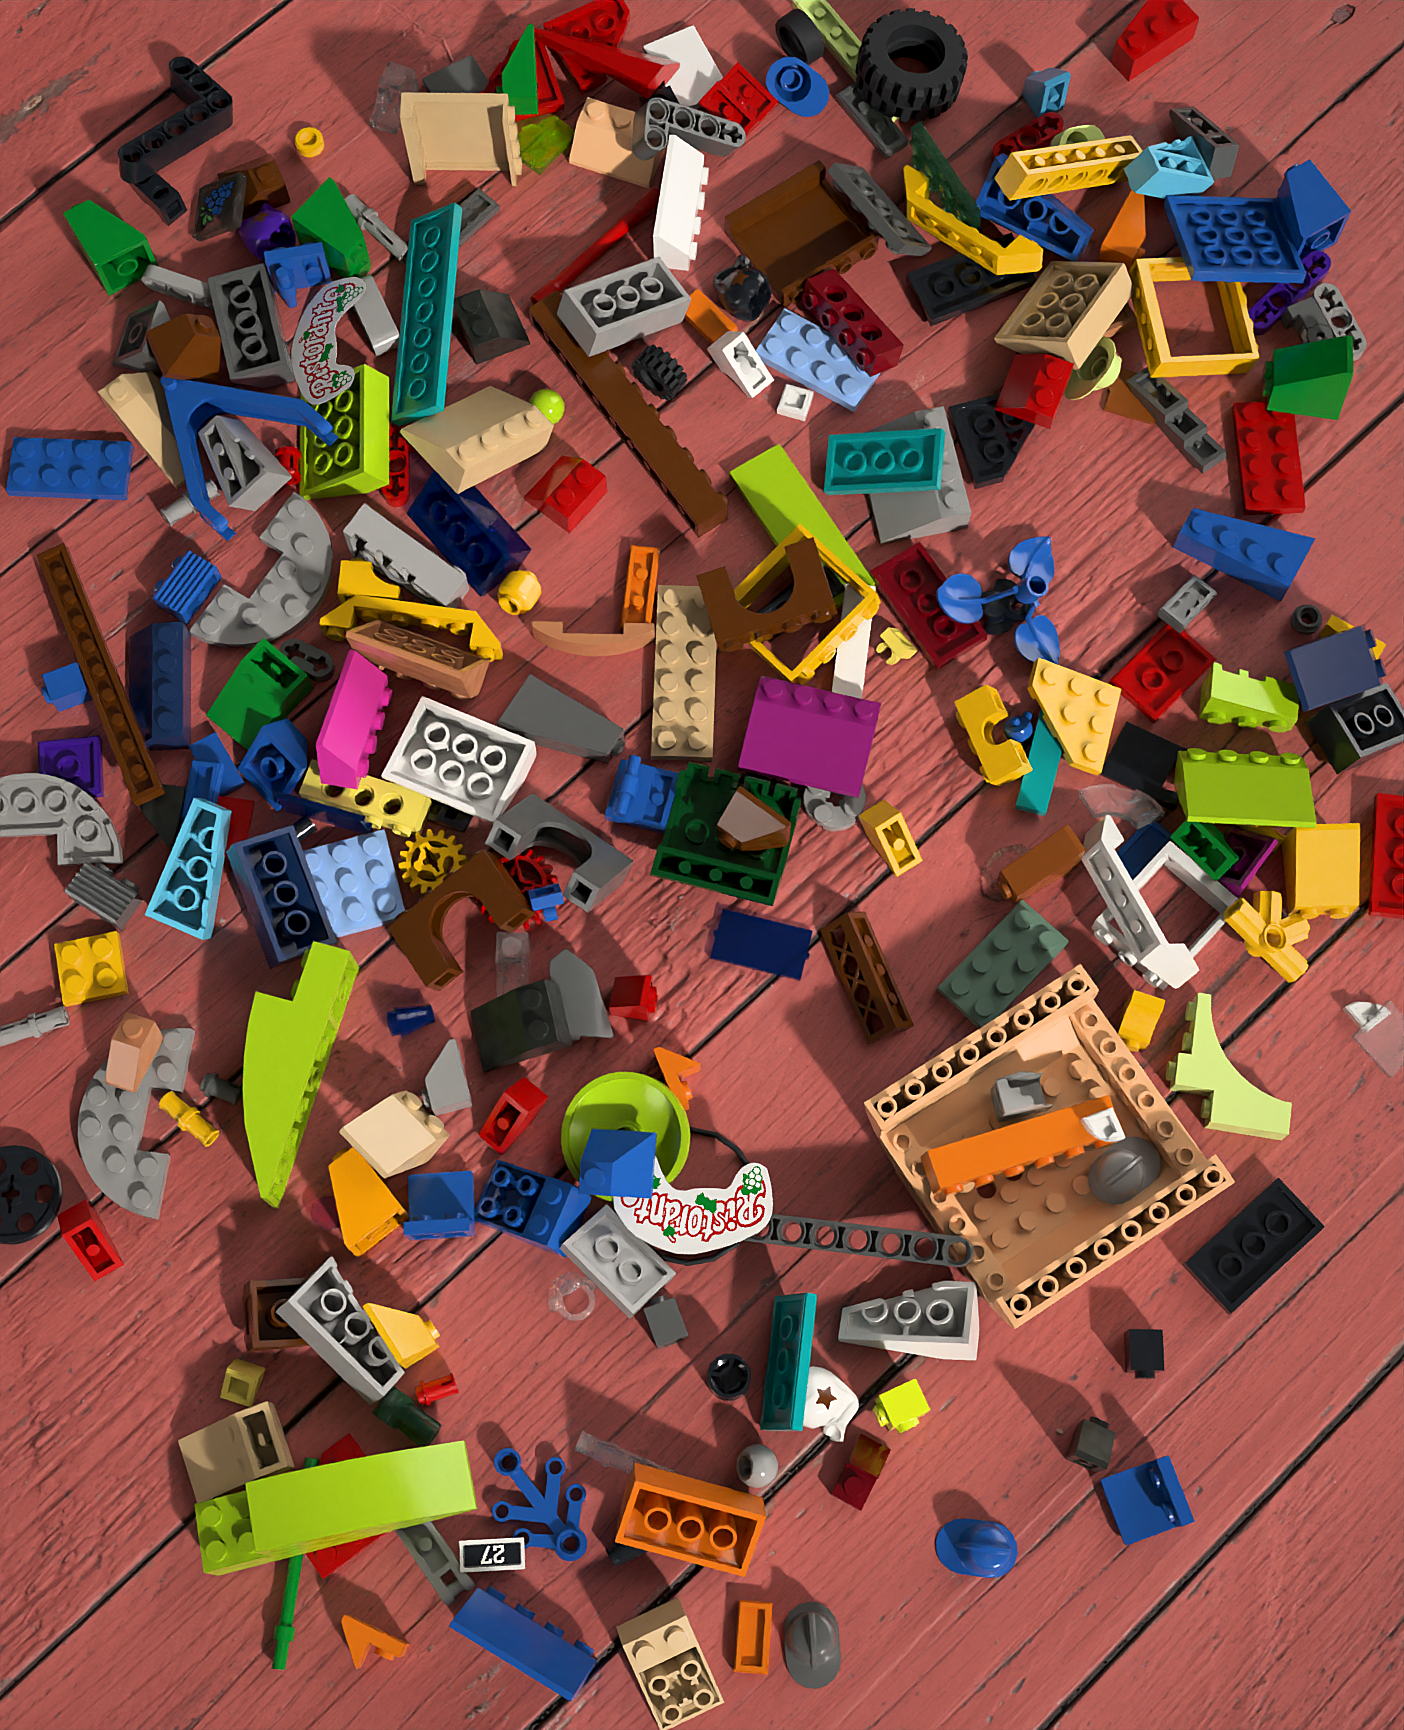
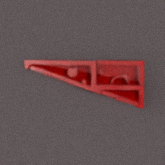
(633, 69)

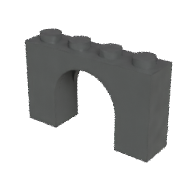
(539, 824)

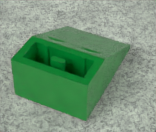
(259, 693)

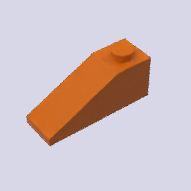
(1126, 234)

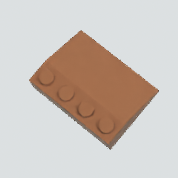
(420, 658)

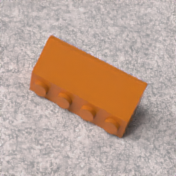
(690, 1519)

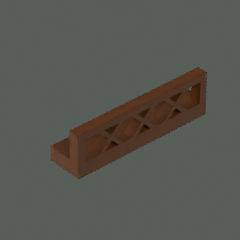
(873, 967)

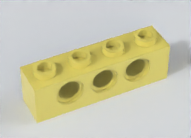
(384, 794)

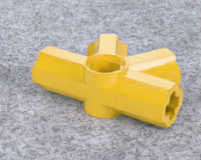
(1268, 934)

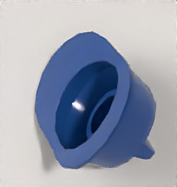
(797, 86)
(976, 1548)

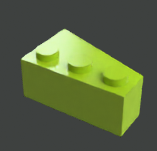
(1248, 701)

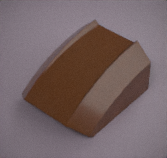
(262, 1324)

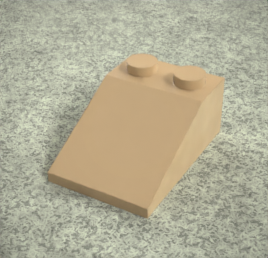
(396, 1134)

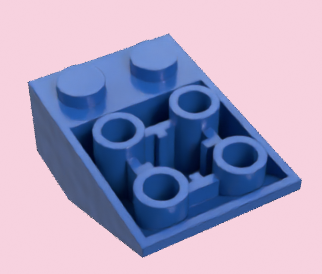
(531, 1206)

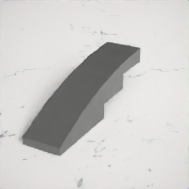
(1177, 420)

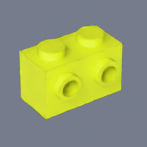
(901, 1407)

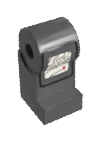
(1307, 321)

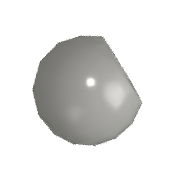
(757, 1466)

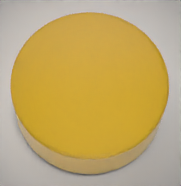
(309, 142)

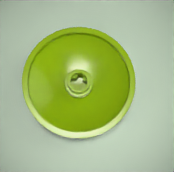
(627, 1104)

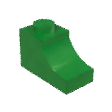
(1206, 847)

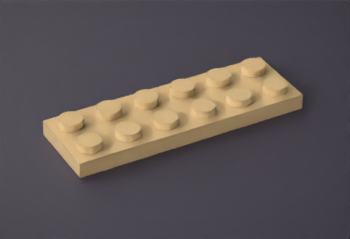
(683, 677)

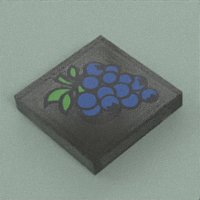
(220, 207)

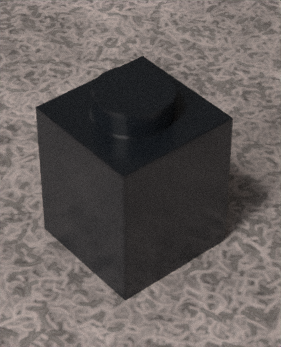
(1144, 1352)

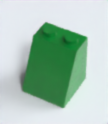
(329, 220)
(110, 246)
(1310, 377)

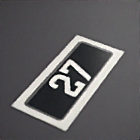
(492, 1554)

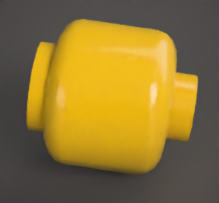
(518, 592)

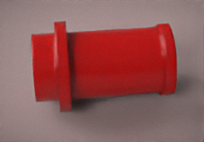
(436, 1389)

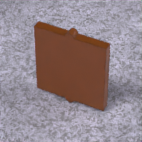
(1123, 401)

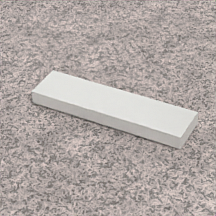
(852, 655)

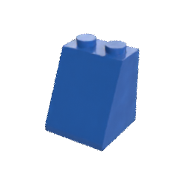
(1311, 209)

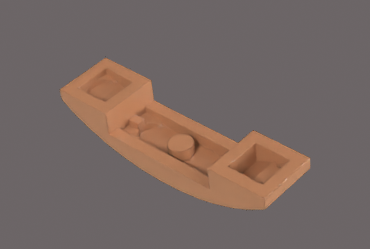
(587, 644)

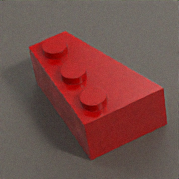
(1153, 35)

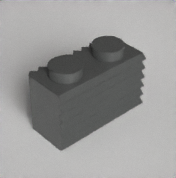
(104, 895)

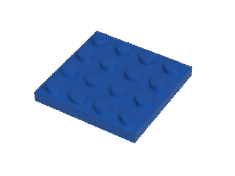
(1234, 239)

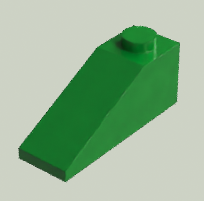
(520, 77)

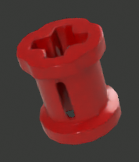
(289, 459)

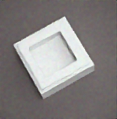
(795, 402)

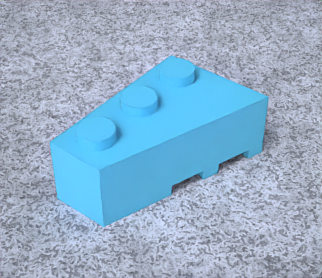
(1169, 170)

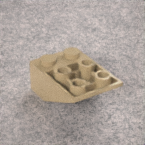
(236, 1451)
(669, 1664)

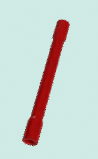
(641, 209)

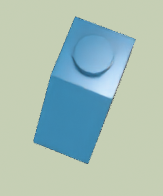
(1046, 90)

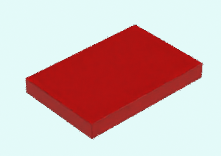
(1162, 672)

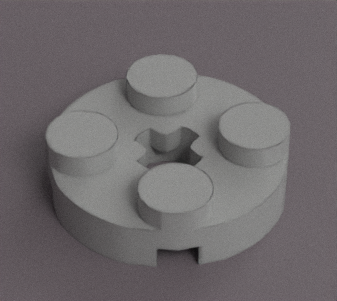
(833, 817)

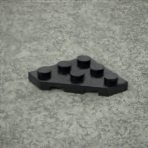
(988, 439)

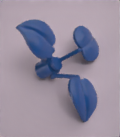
(1032, 562)

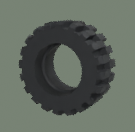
(916, 37)

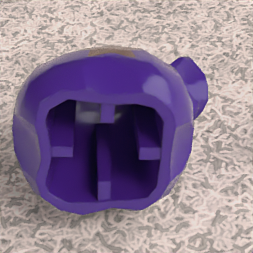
(267, 231)

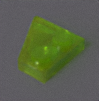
(544, 142)

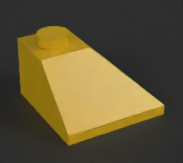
(403, 1333)

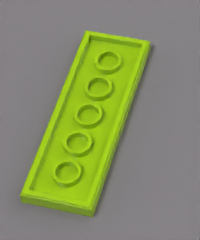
(785, 500)

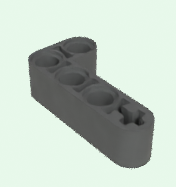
(719, 137)

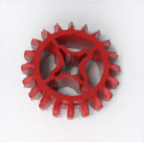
(536, 866)

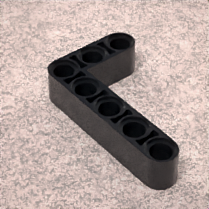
(205, 117)

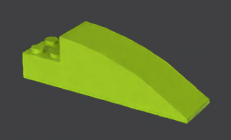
(287, 1059)
(333, 1505)

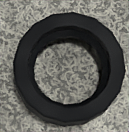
(799, 36)

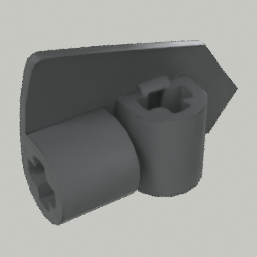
(580, 997)

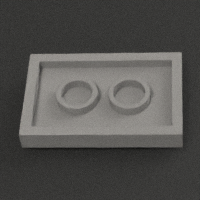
(617, 1261)

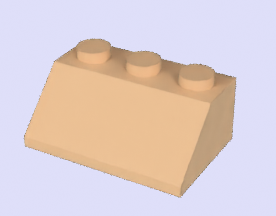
(604, 144)

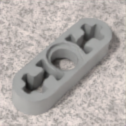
(178, 286)
(1339, 309)

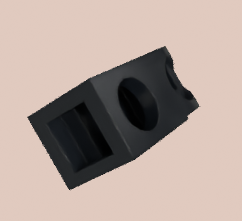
(161, 198)

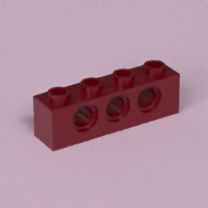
(852, 322)

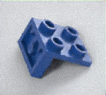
(440, 1206)
(1146, 1500)

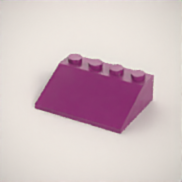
(809, 736)

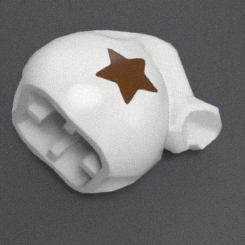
(828, 1403)

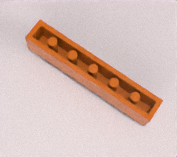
(1012, 1147)

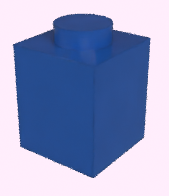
(66, 687)

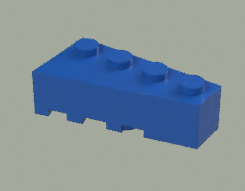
(1035, 218)
(1245, 550)

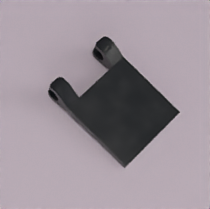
(1143, 763)

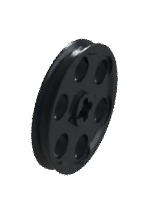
(27, 1201)

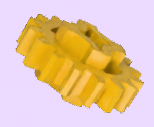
(422, 869)

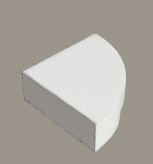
(1359, 1011)
(1104, 1126)

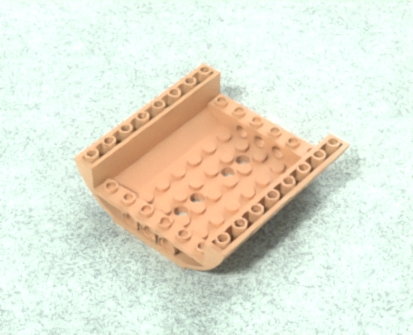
(1047, 1227)

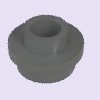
(1309, 612)

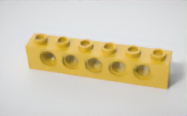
(1067, 167)

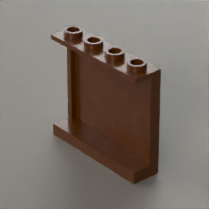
(799, 233)

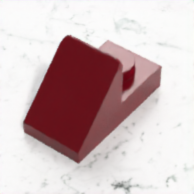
(861, 1472)

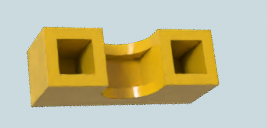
(979, 714)

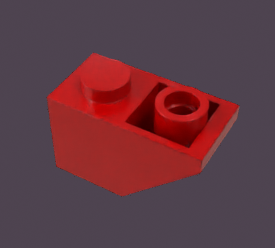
(633, 997)

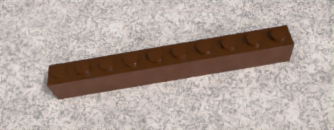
(634, 422)

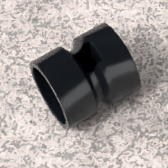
(729, 1377)

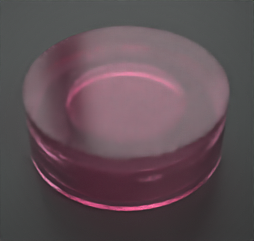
(325, 1213)

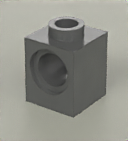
(665, 1321)

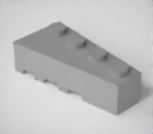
(404, 560)
(341, 1332)

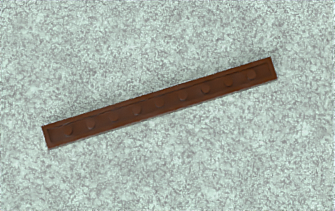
(101, 675)

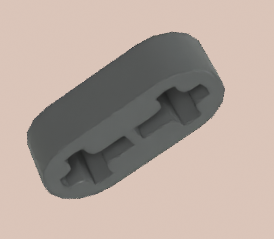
(309, 654)

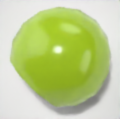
(549, 403)

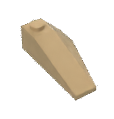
(143, 411)

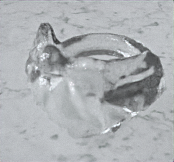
(566, 1285)

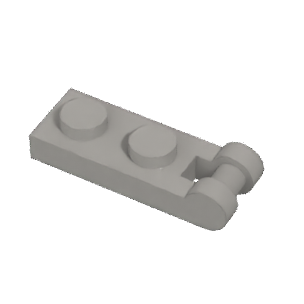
(435, 1559)

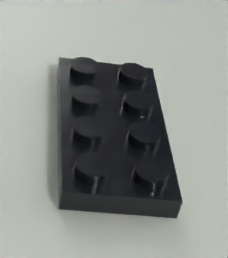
(962, 285)
(1253, 1246)

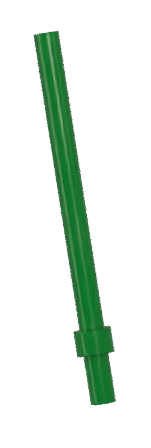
(284, 1631)

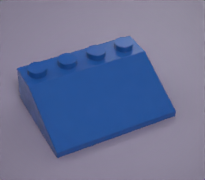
(524, 1642)

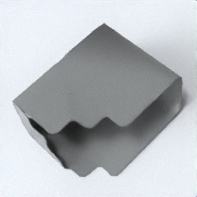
(1018, 1096)

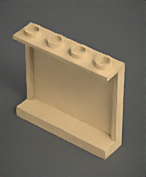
(460, 133)

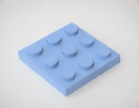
(356, 882)

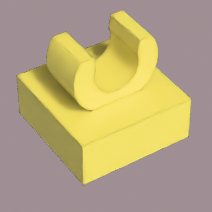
(898, 643)

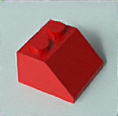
(1035, 388)
(568, 491)

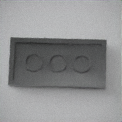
(879, 209)

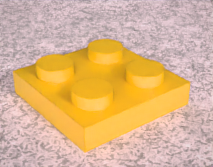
(91, 968)

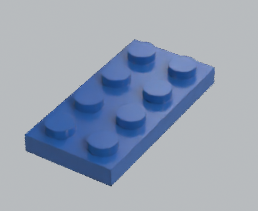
(70, 468)

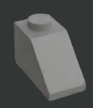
(447, 1082)

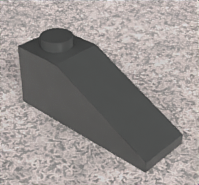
(1214, 144)

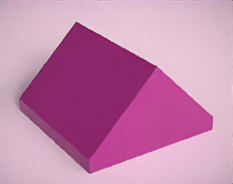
(1252, 852)

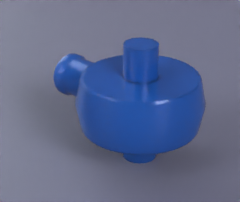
(1019, 727)

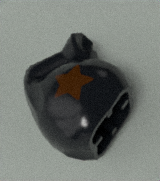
(742, 290)

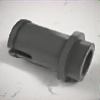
(221, 1088)

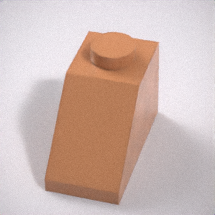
(132, 1051)

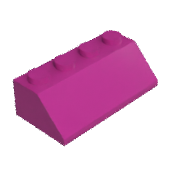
(352, 722)

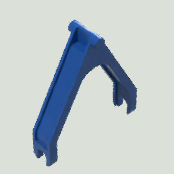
(196, 403)

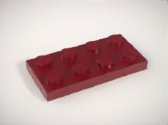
(910, 589)

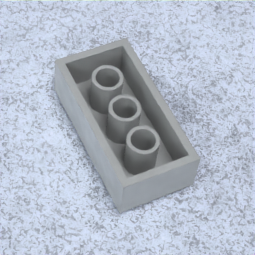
(623, 306)

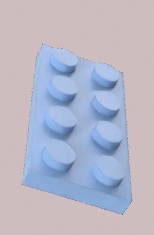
(814, 360)

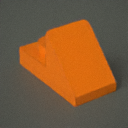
(674, 1068)
(362, 1636)

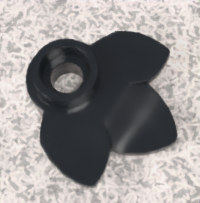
(1000, 612)

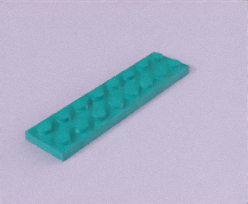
(426, 315)

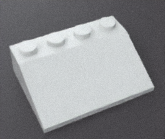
(460, 760)

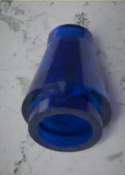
(409, 1019)

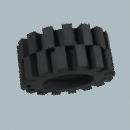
(659, 372)

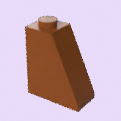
(1041, 865)

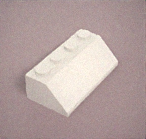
(679, 205)

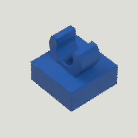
(546, 899)

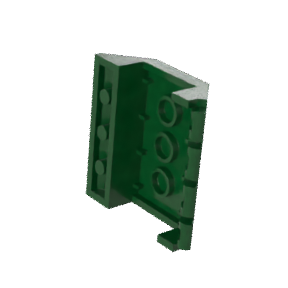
(691, 845)

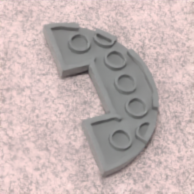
(286, 594)
(51, 806)
(114, 1123)

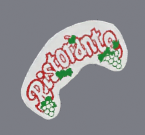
(316, 345)
(700, 1217)

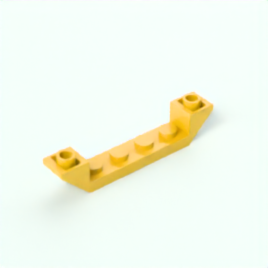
(1018, 257)
(404, 613)

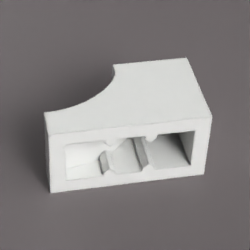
(740, 362)

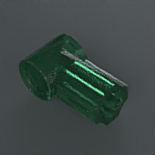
(401, 1413)

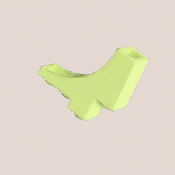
(1206, 1071)

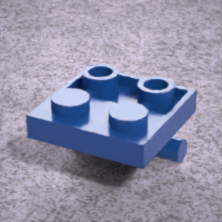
(297, 269)
(641, 795)

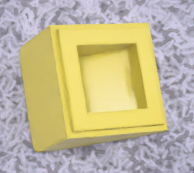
(242, 1382)

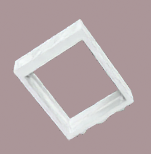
(1196, 879)

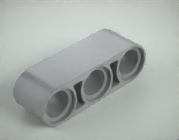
(376, 319)

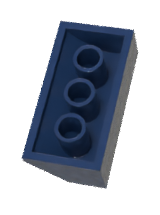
(161, 684)
(280, 895)

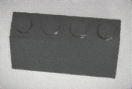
(251, 327)

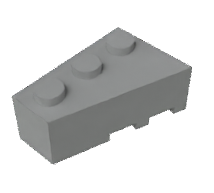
(242, 463)

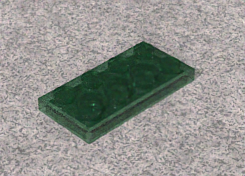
(943, 178)

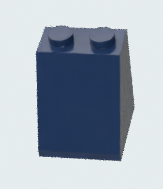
(1335, 666)

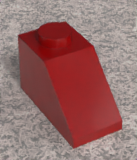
(512, 1115)
(89, 1239)

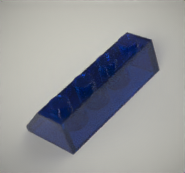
(468, 533)

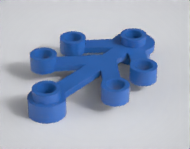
(544, 1508)

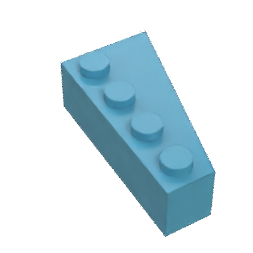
(193, 873)

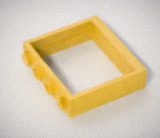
(1152, 331)
(771, 568)

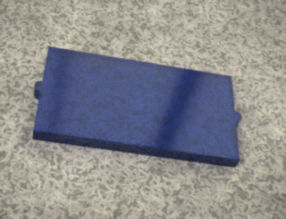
(324, 813)
(761, 944)

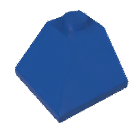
(275, 760)
(618, 1164)

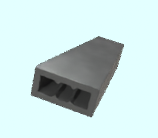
(561, 723)

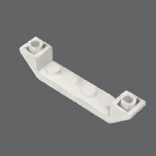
(1166, 960)

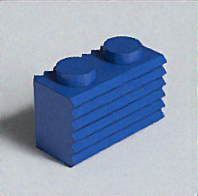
(186, 586)

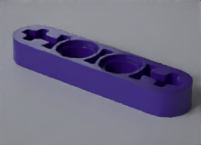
(1288, 293)

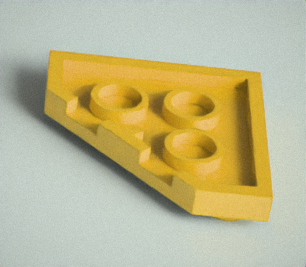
(1076, 712)

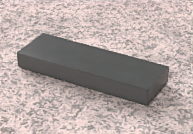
(874, 125)

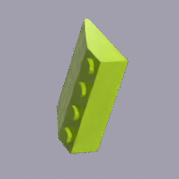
(361, 453)
(1244, 788)

